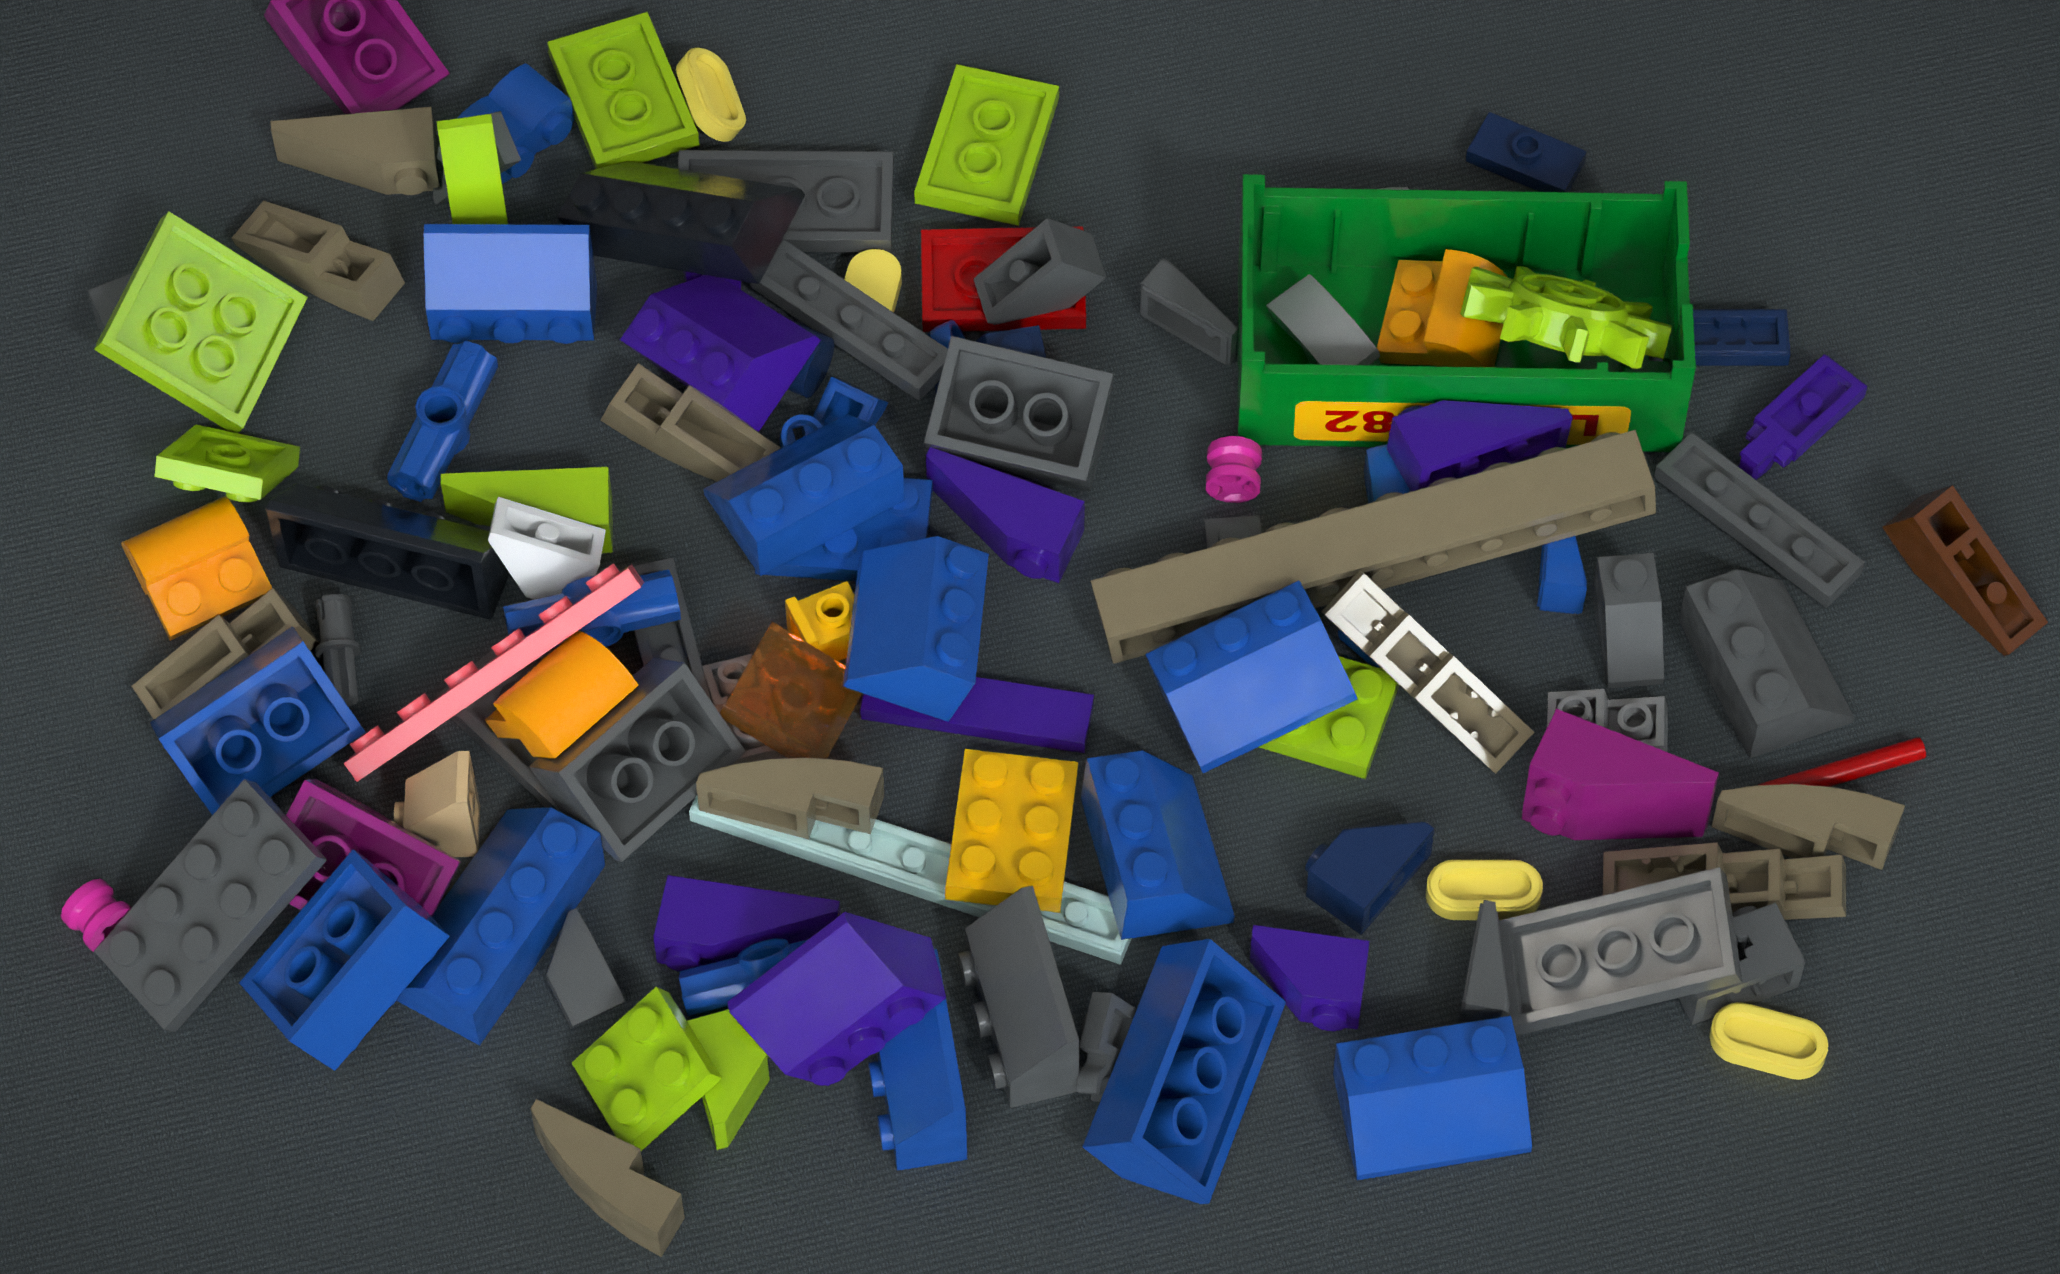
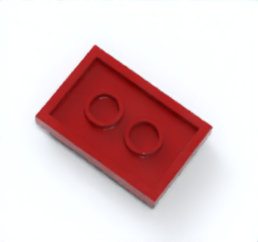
(948, 290)

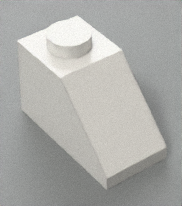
(543, 547)

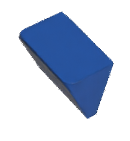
(843, 399)

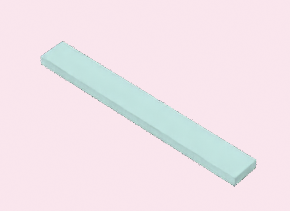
(920, 868)

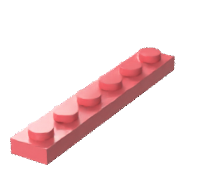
(471, 683)

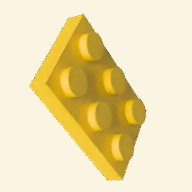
(1011, 828)

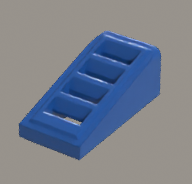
(1561, 578)

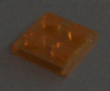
(791, 696)

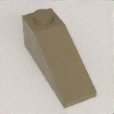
(370, 149)

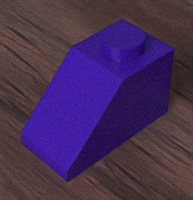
(1313, 973)

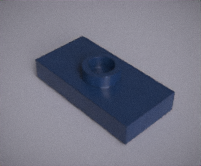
(1525, 155)
(1741, 337)

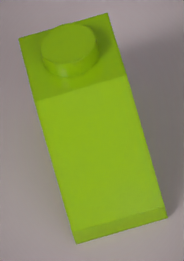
(742, 1070)

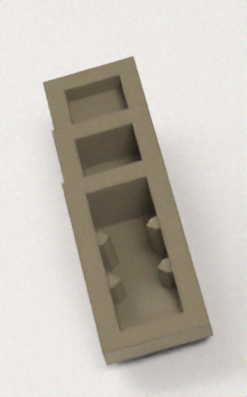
(1427, 672)
(1755, 878)

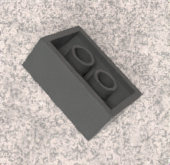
(1021, 413)
(1761, 661)
(641, 758)
(1021, 1002)

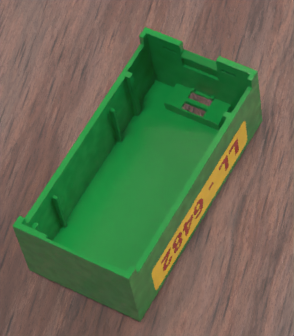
(1352, 248)

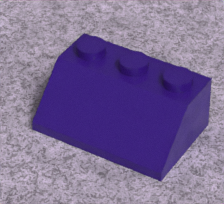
(722, 345)
(840, 997)

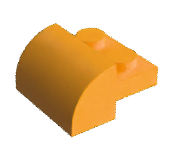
(1425, 316)
(197, 567)
(562, 696)

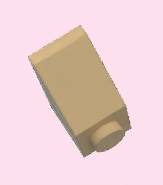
(443, 806)

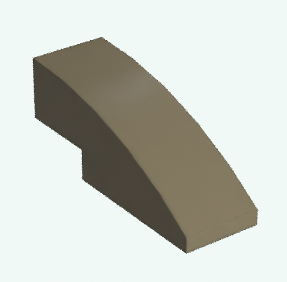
(320, 259)
(684, 426)
(217, 649)
(794, 794)
(1811, 820)
(609, 1178)

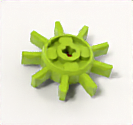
(1565, 316)

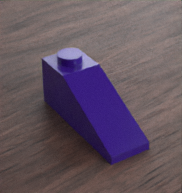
(1470, 436)
(1016, 518)
(716, 921)

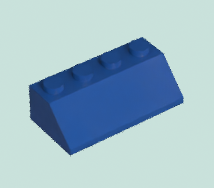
(504, 917)
(1185, 1071)

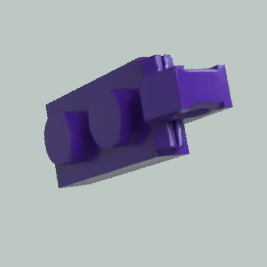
(1800, 416)

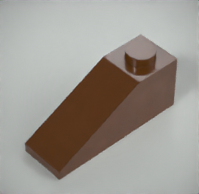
(1965, 568)

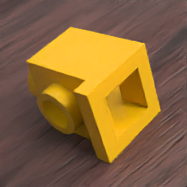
(823, 619)

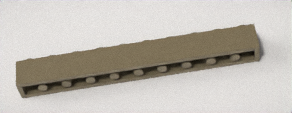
(1387, 540)

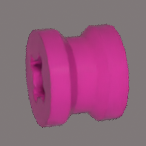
(1233, 469)
(93, 911)

